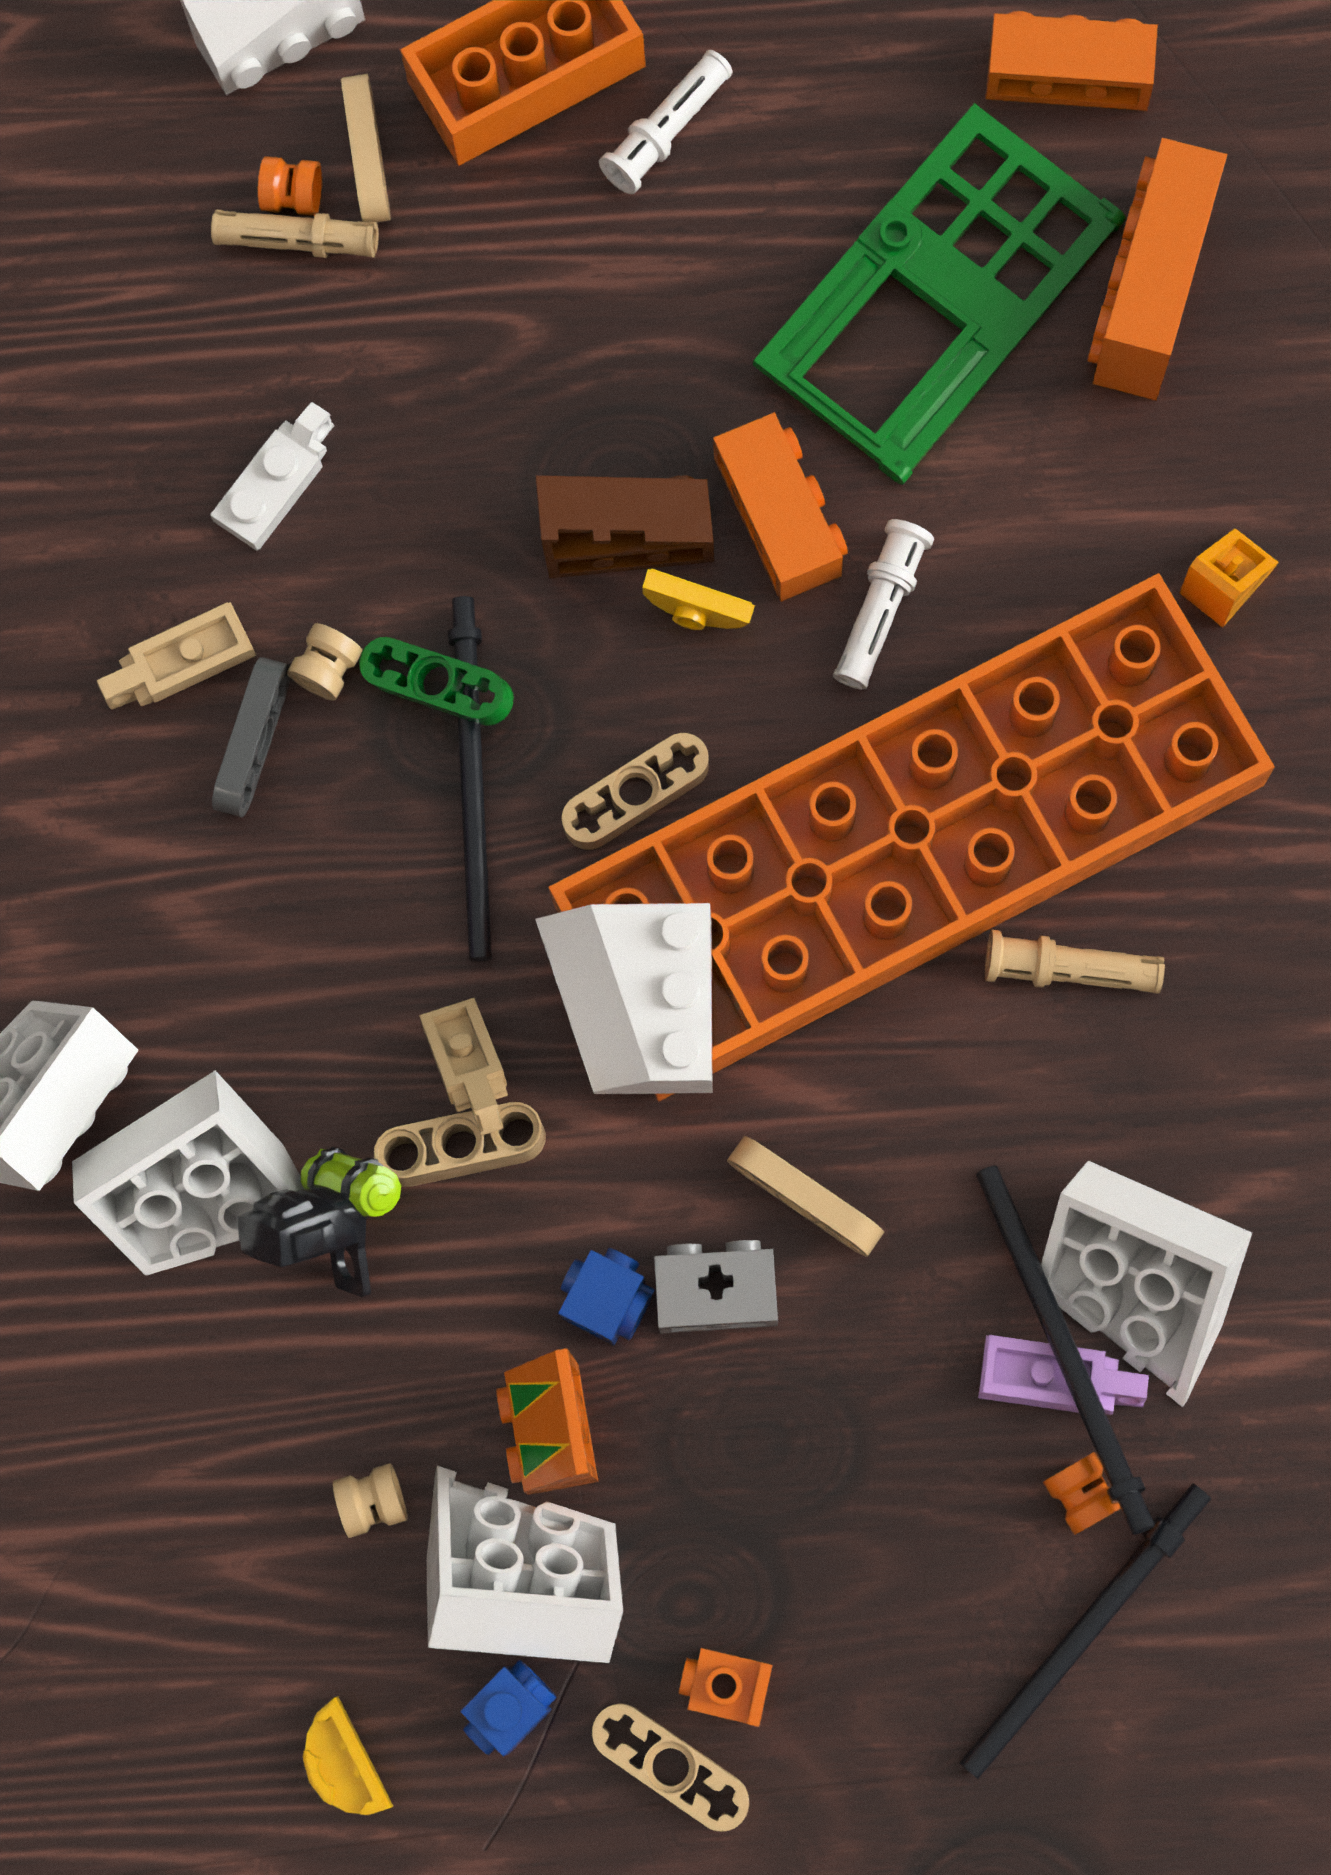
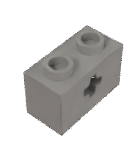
(690, 1309)

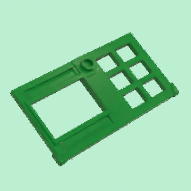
(951, 283)

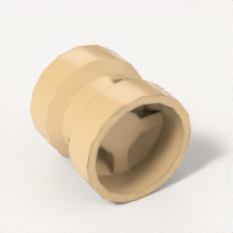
(324, 661)
(369, 1500)

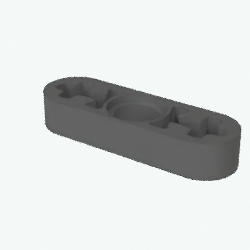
(251, 737)

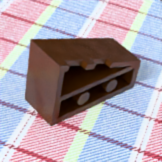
(623, 523)

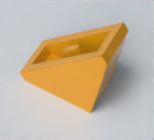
(1226, 576)

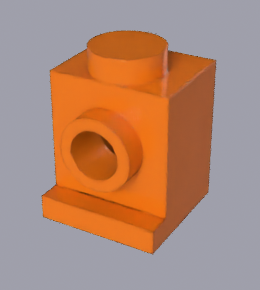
(751, 1686)

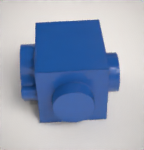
(605, 1295)
(507, 1709)

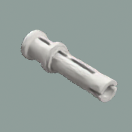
(651, 137)
(890, 581)

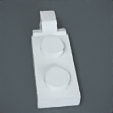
(275, 478)

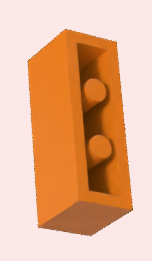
(1071, 61)
(780, 506)

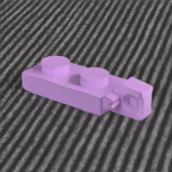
(1030, 1376)

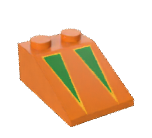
(548, 1424)

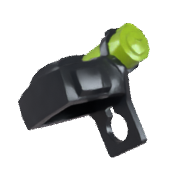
(322, 1216)

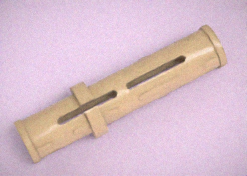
(316, 235)

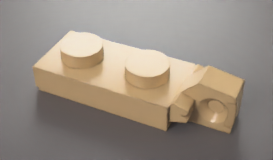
(178, 658)
(467, 1061)

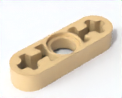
(365, 148)
(677, 779)
(805, 1196)
(717, 1780)

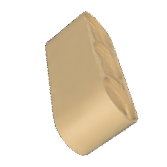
(433, 1134)

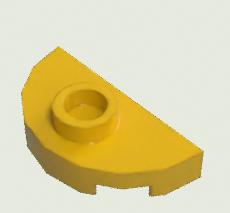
(694, 604)
(340, 1765)

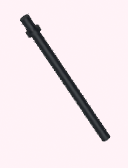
(465, 638)
(1124, 1486)

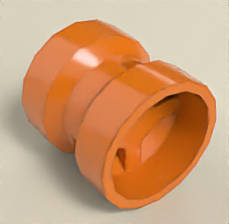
(289, 186)
(1082, 1493)

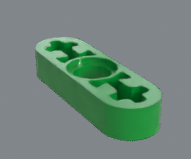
(451, 698)

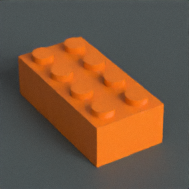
(518, 66)
(1155, 268)

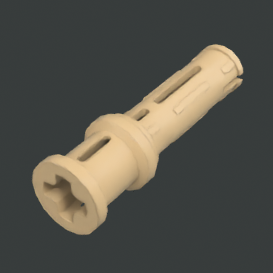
(1047, 962)

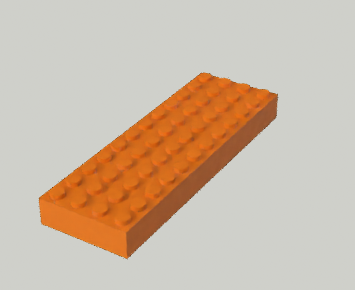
(944, 815)

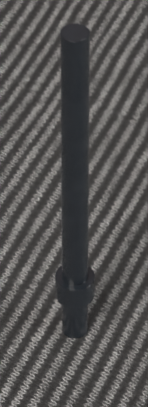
(1160, 1541)

